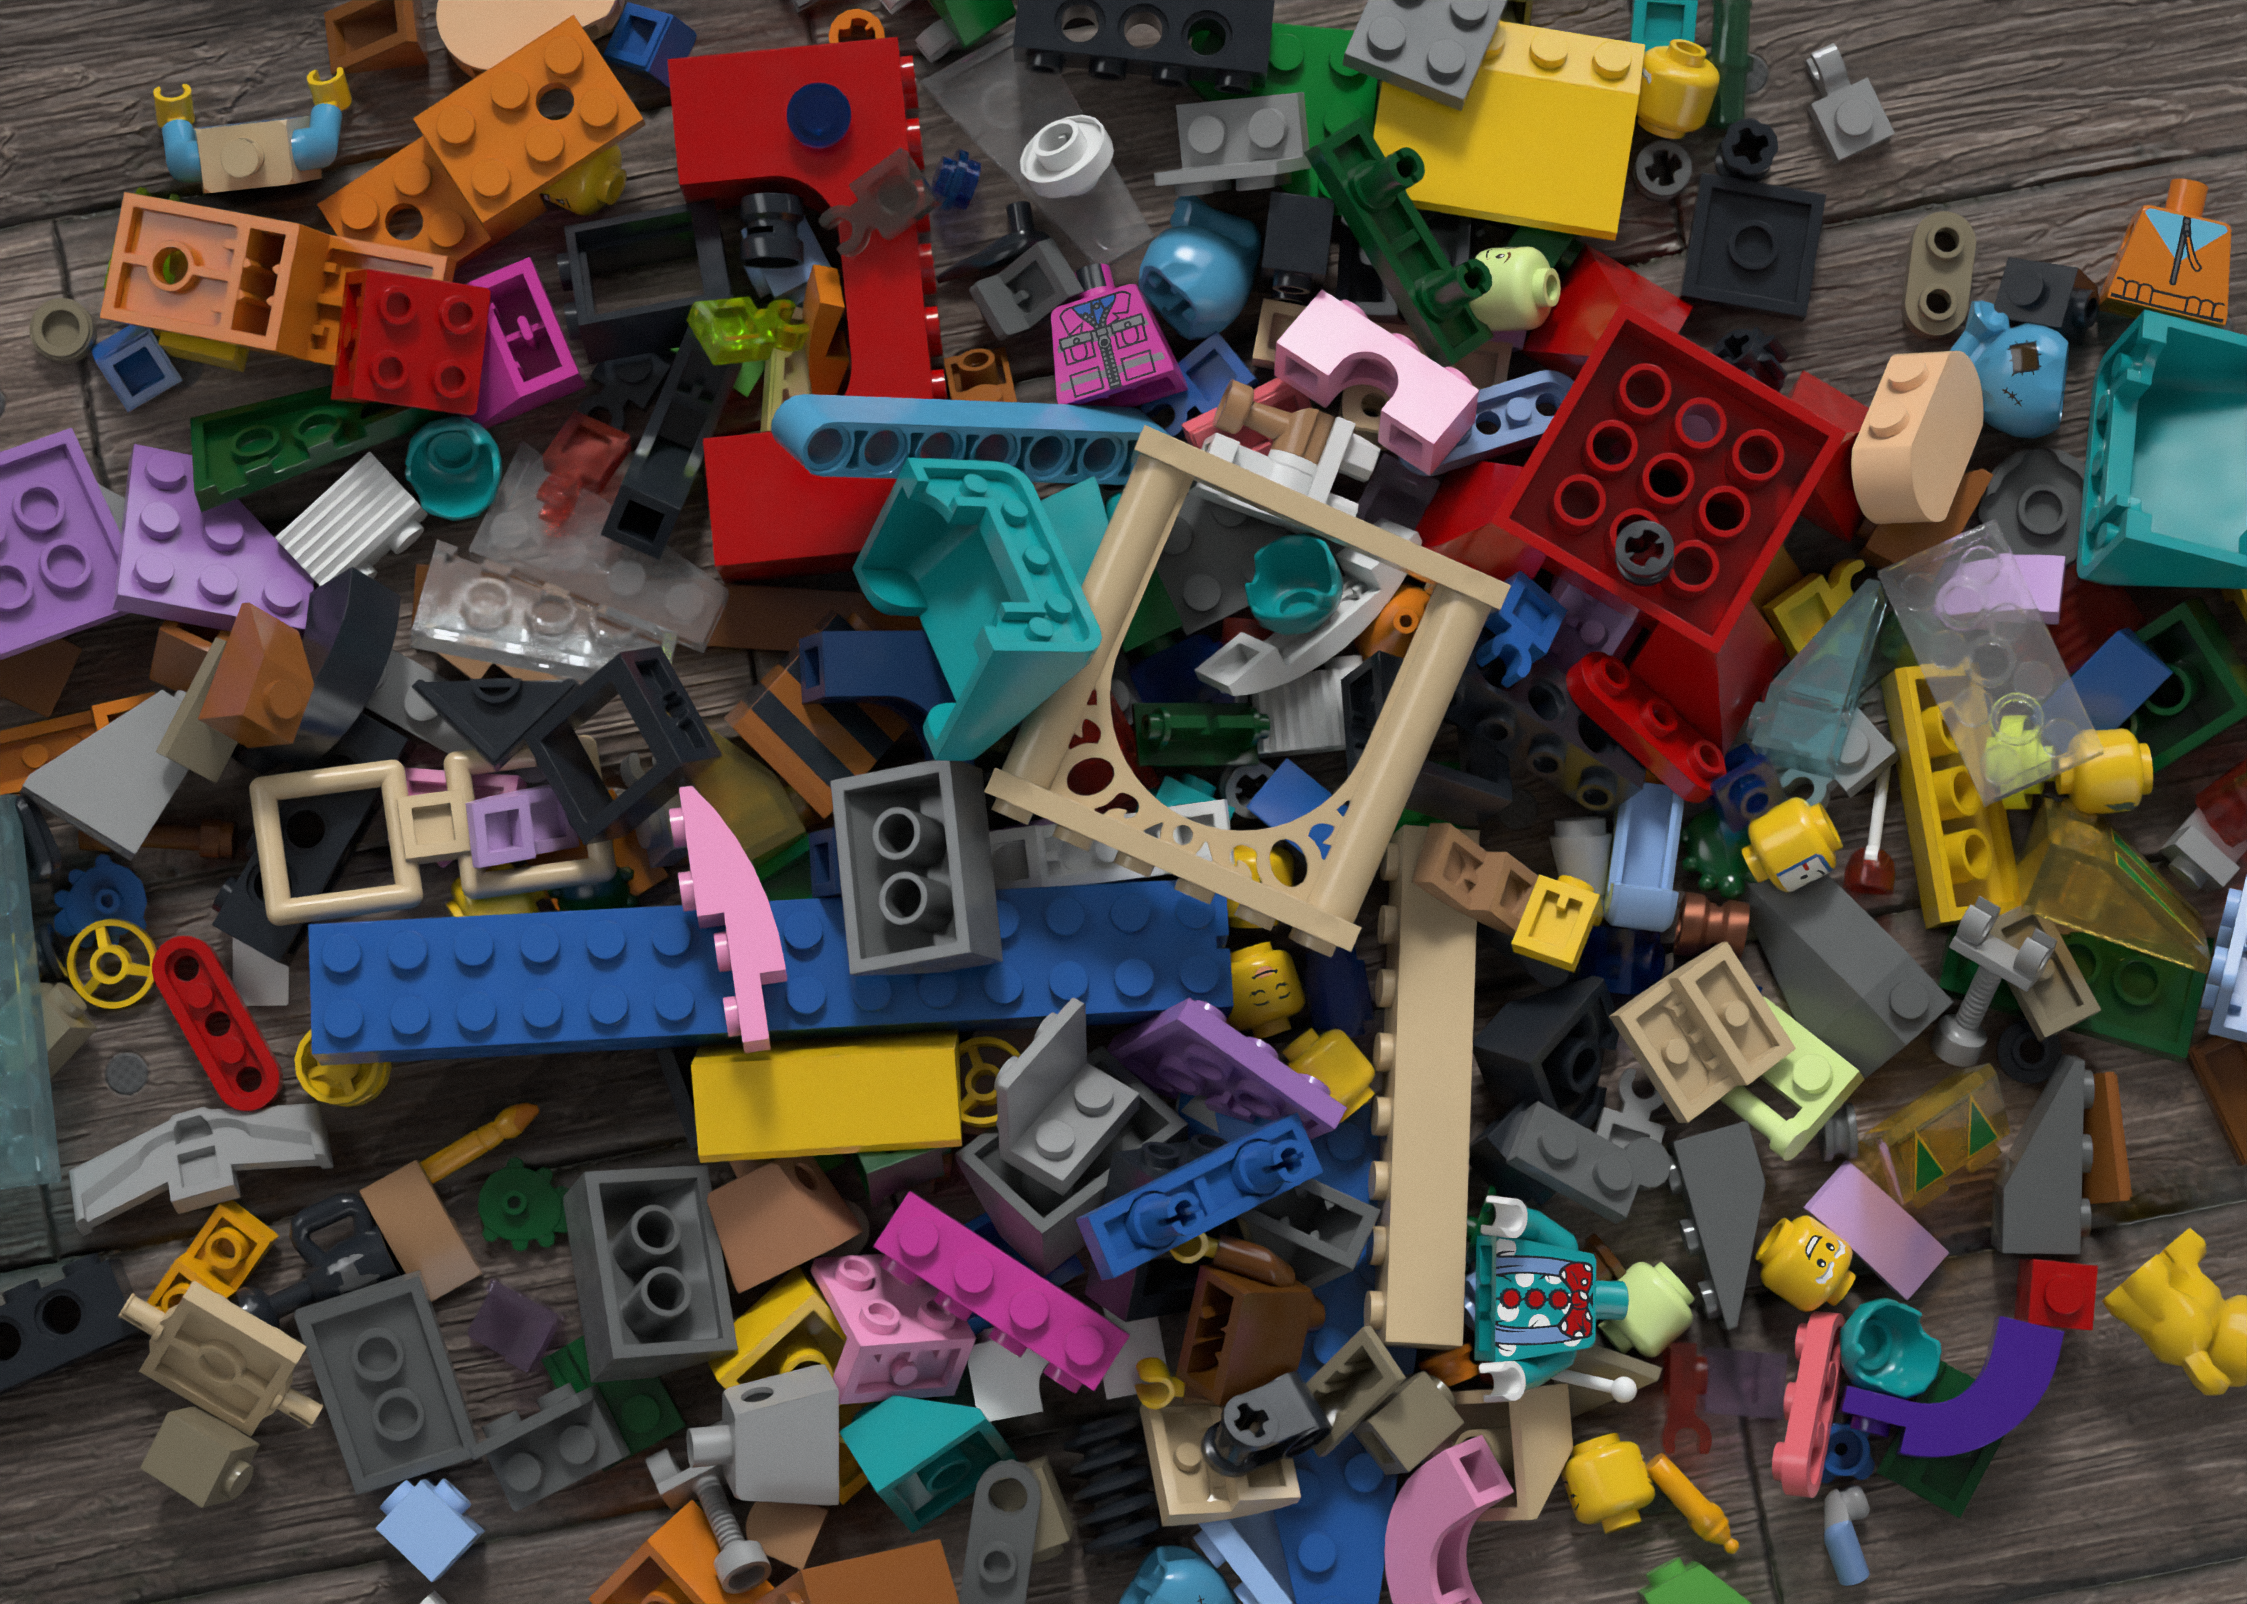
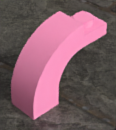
(1433, 1524)

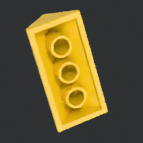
(1953, 838)
(828, 1096)

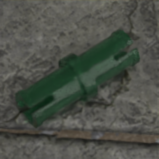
(1731, 60)

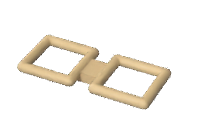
(419, 832)

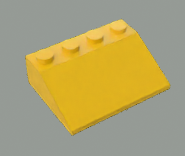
(1536, 138)

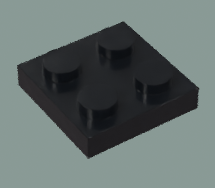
(1752, 247)

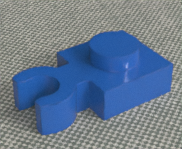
(1207, 376)
(1522, 627)

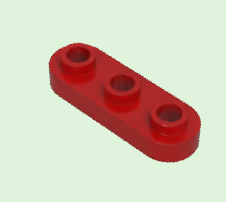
(1645, 726)
(194, 1006)

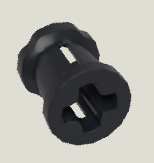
(1753, 136)

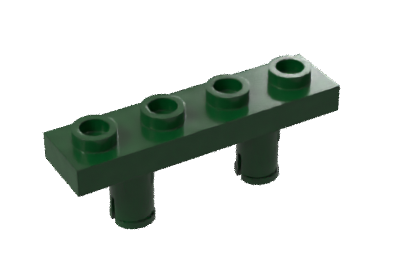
(1399, 243)

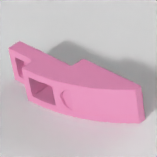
(729, 893)

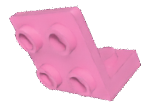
(893, 1330)

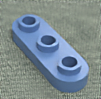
(1514, 412)

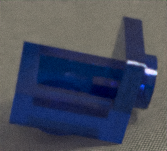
(1746, 789)

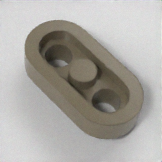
(1938, 273)

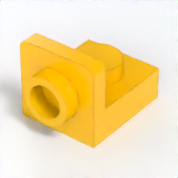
(1558, 921)

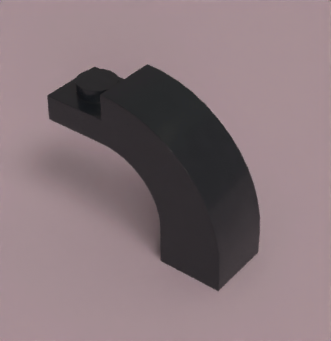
(670, 450)
(347, 649)

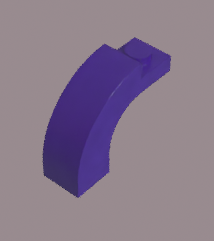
(2007, 1389)

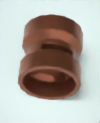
(1705, 925)

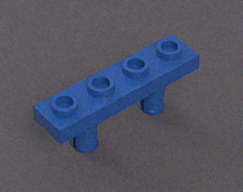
(1199, 1196)

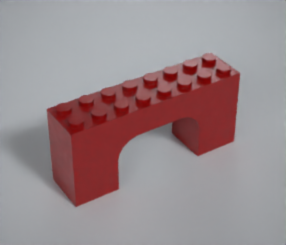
(736, 142)

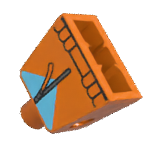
(2172, 261)

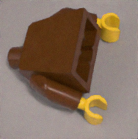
(1241, 1325)

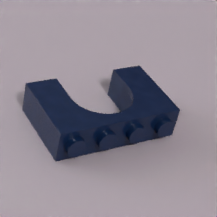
(872, 668)

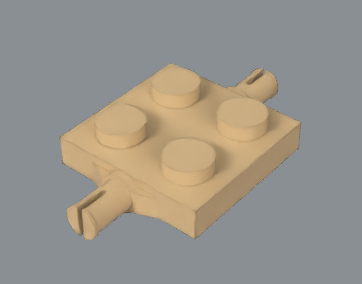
(222, 1358)

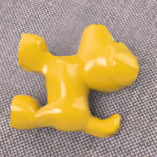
(2185, 1316)

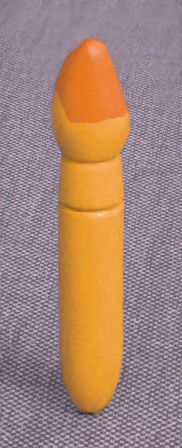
(507, 1125)

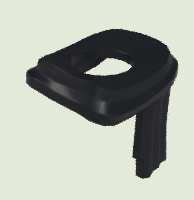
(40, 846)

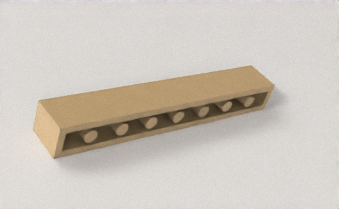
(1421, 1110)

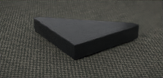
(494, 711)

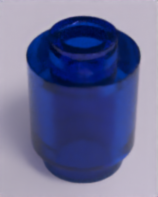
(1338, 992)

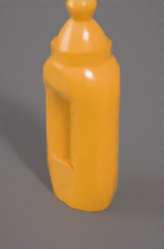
(1702, 1515)

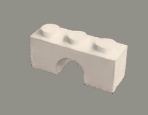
(1010, 1385)

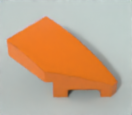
(824, 345)

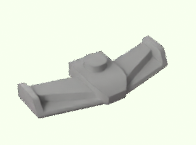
(197, 1159)

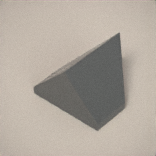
(1312, 1230)

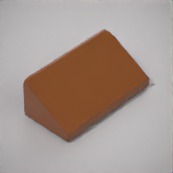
(2104, 1123)

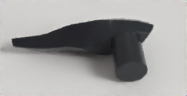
(1002, 250)

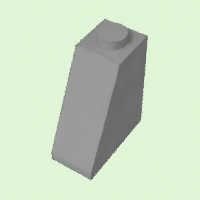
(114, 778)

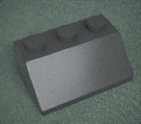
(916, 869)
(1038, 1219)
(648, 1271)

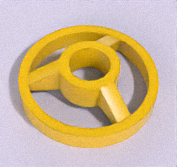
(99, 976)
(981, 1069)

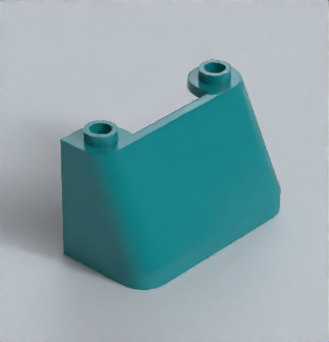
(2167, 459)
(991, 589)

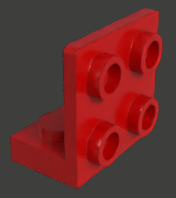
(410, 342)

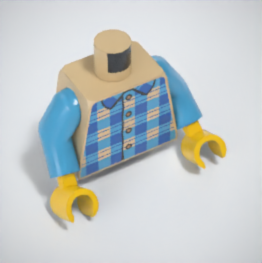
(256, 151)

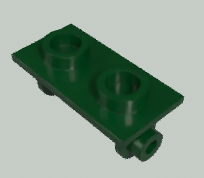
(1198, 734)

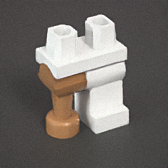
(1304, 454)

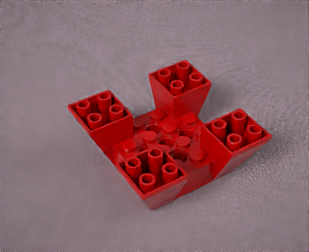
(1562, 510)

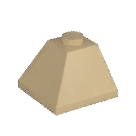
(1527, 1439)

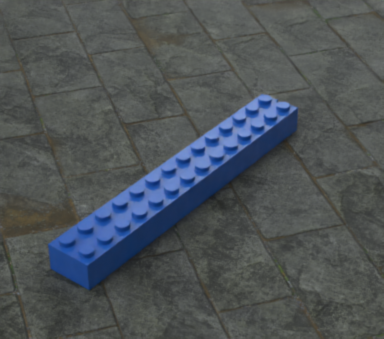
(657, 982)

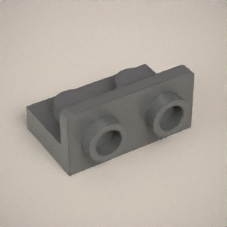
(552, 1448)

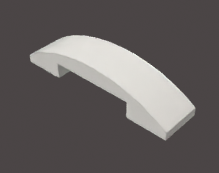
(1256, 666)
(1037, 859)

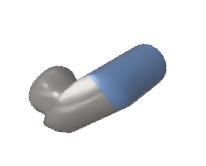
(1839, 1534)

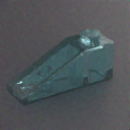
(1817, 693)

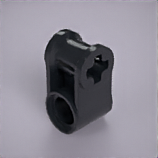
(1265, 1427)

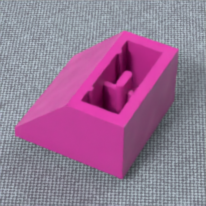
(524, 348)

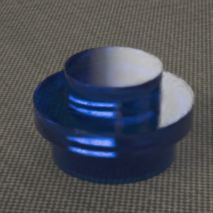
(819, 115)
(956, 180)

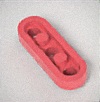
(1810, 1406)

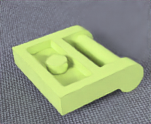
(1809, 1078)

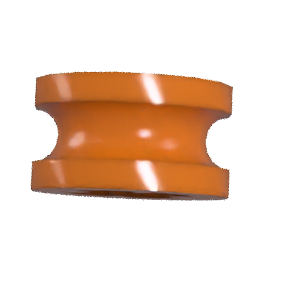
(844, 23)
(1451, 1365)

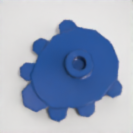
(99, 895)

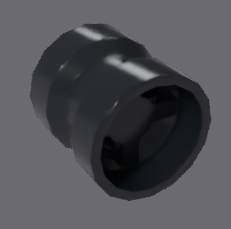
(772, 230)

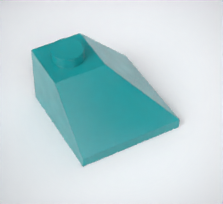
(923, 1454)

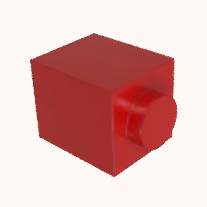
(2056, 1294)

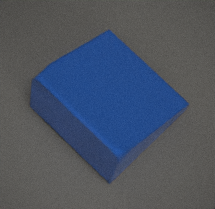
(646, 41)
(135, 365)

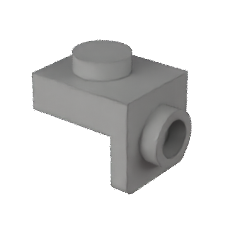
(2200, 854)

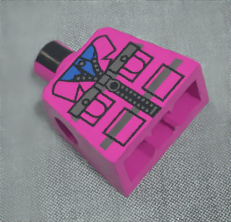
(1111, 346)

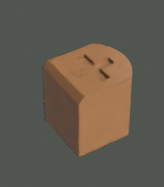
(787, 1529)

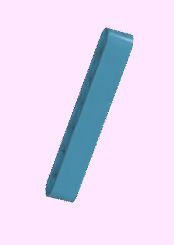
(879, 433)

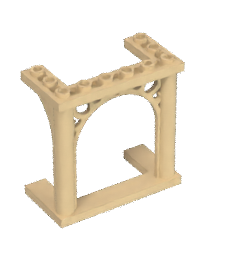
(1378, 787)

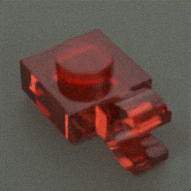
(579, 457)
(1683, 1379)

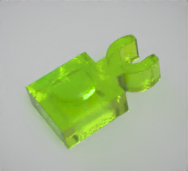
(740, 333)

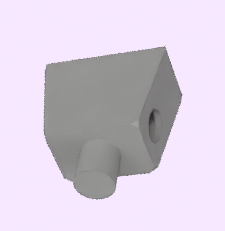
(776, 1439)

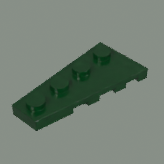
(286, 436)
(2141, 998)

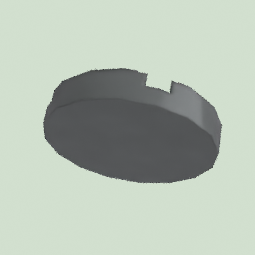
(2037, 502)

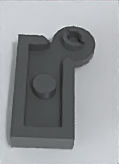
(1586, 1164)

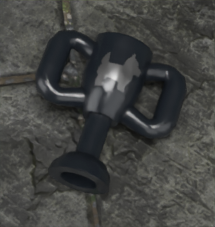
(340, 1270)

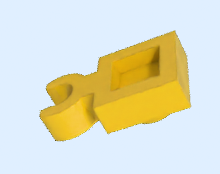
(1810, 604)

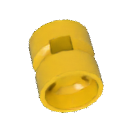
(339, 1084)

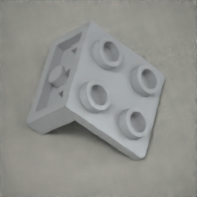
(1239, 140)
(1056, 1105)

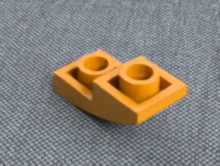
(219, 1256)

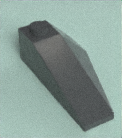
(1842, 971)

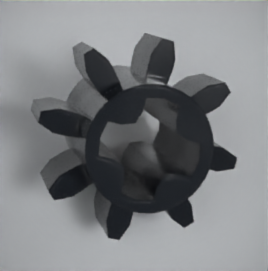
(1754, 355)

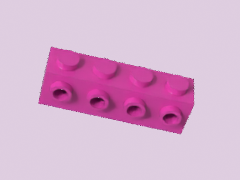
(1001, 1290)

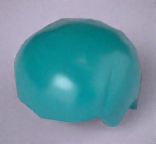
(454, 468)
(1294, 585)
(1889, 1350)

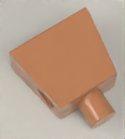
(777, 1217)

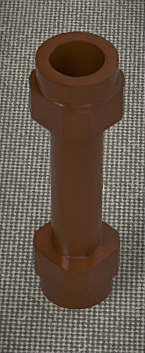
(212, 839)

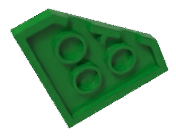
(1306, 62)

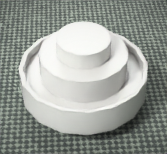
(1067, 157)

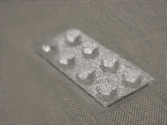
(1990, 662)

